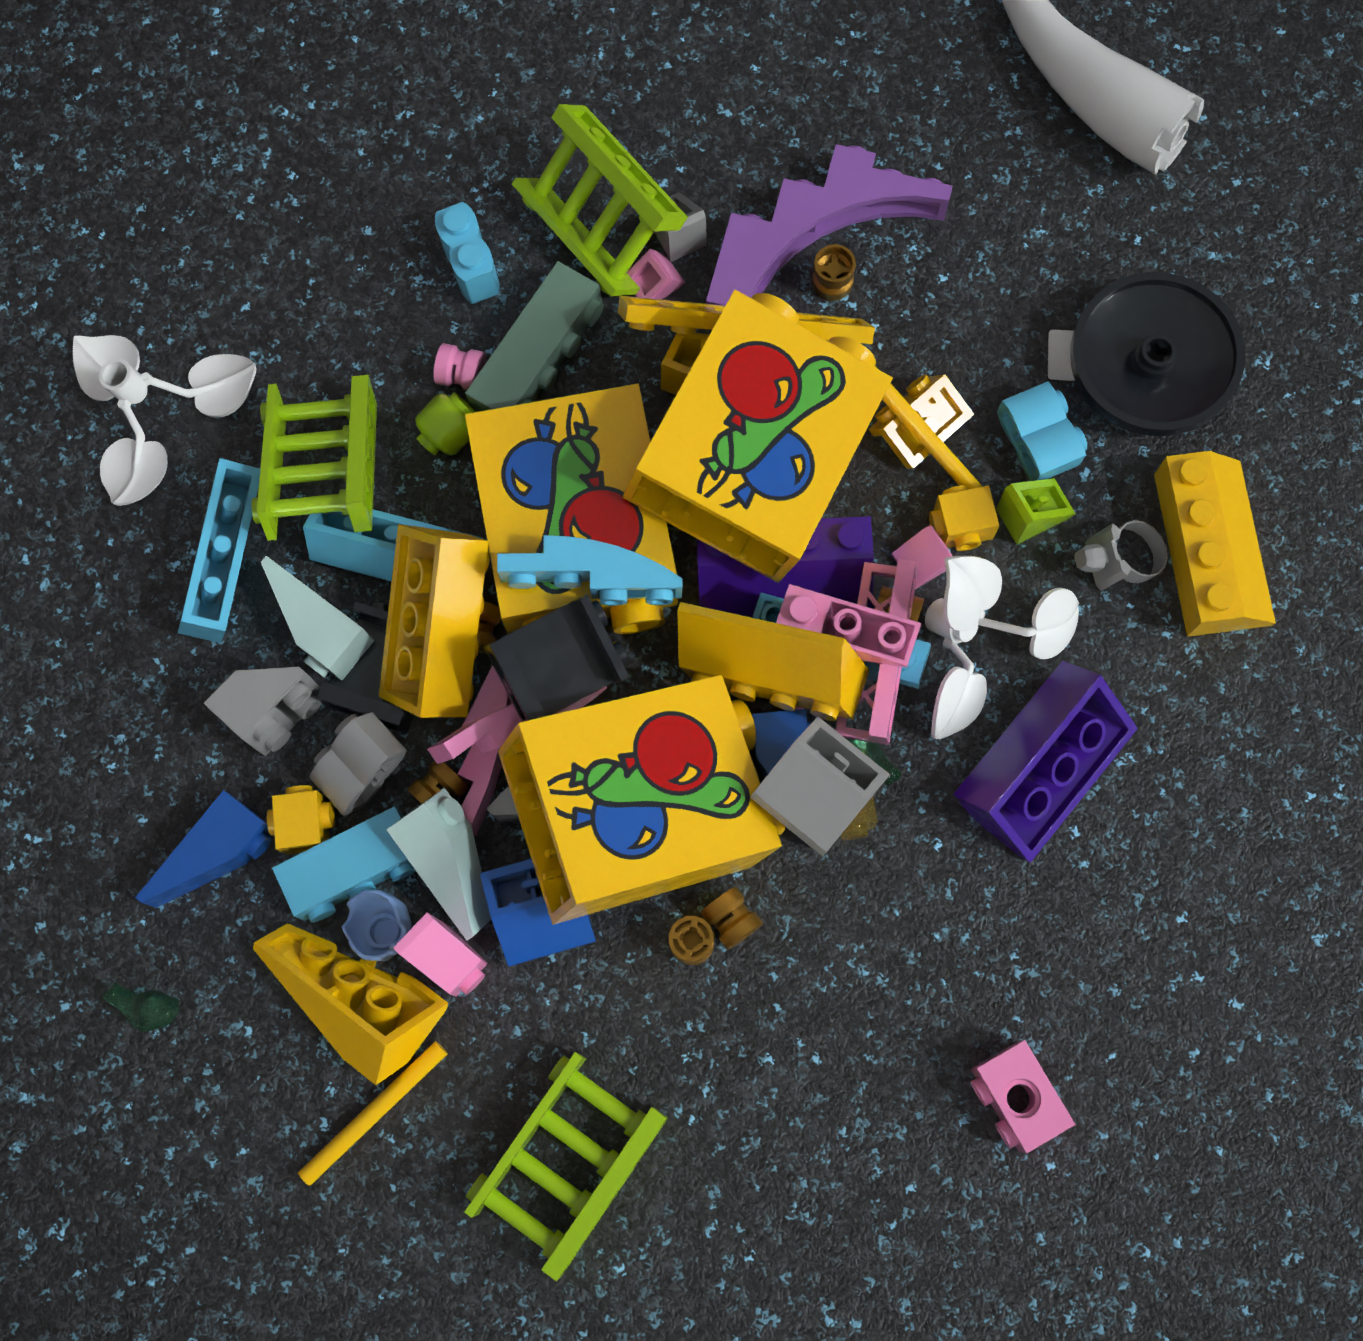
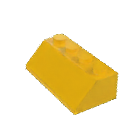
(1213, 544)
(433, 621)
(771, 661)

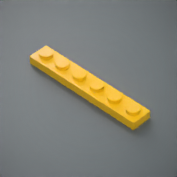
(688, 316)

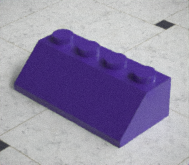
(828, 566)
(1047, 759)

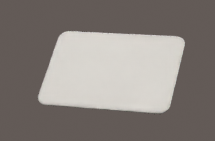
(1059, 355)

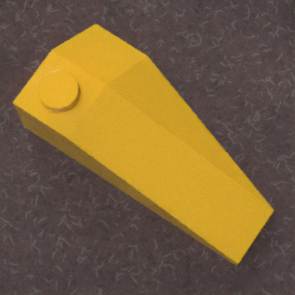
(360, 1010)

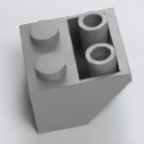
(265, 704)
(819, 786)

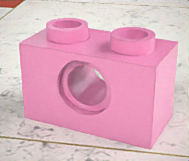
(1045, 1113)

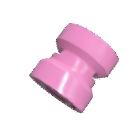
(457, 366)

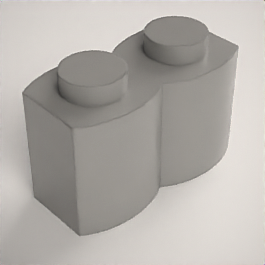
(356, 762)

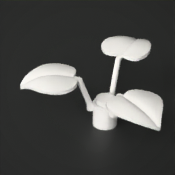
(109, 369)
(971, 589)

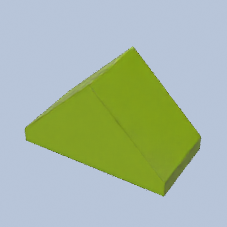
(1033, 508)

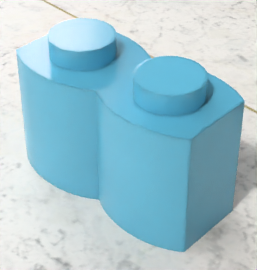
(467, 252)
(1041, 432)

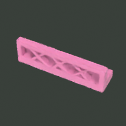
(889, 675)

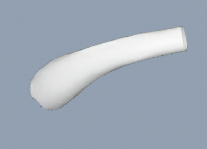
(1115, 96)

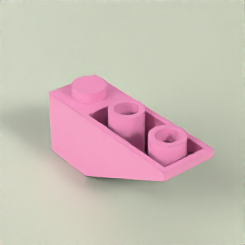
(870, 632)

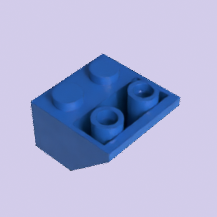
(523, 917)

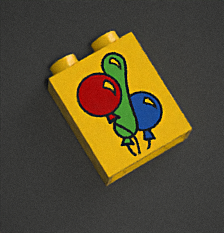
(759, 434)
(564, 473)
(638, 796)

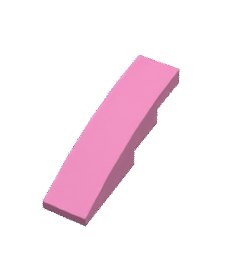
(488, 731)
(479, 768)

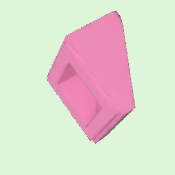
(655, 276)
(927, 551)

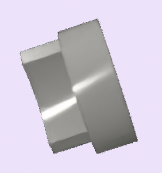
(1104, 562)

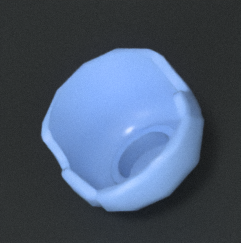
(376, 924)

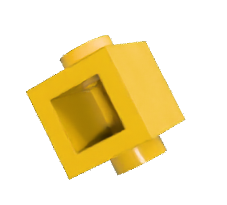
(964, 517)
(300, 819)

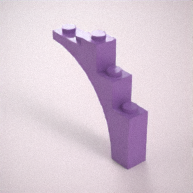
(805, 212)

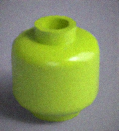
(444, 424)

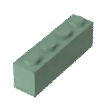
(538, 341)

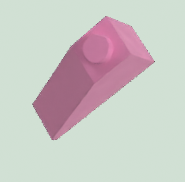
(442, 956)

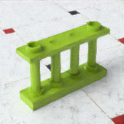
(631, 186)
(355, 469)
(584, 1206)

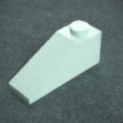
(317, 627)
(445, 856)

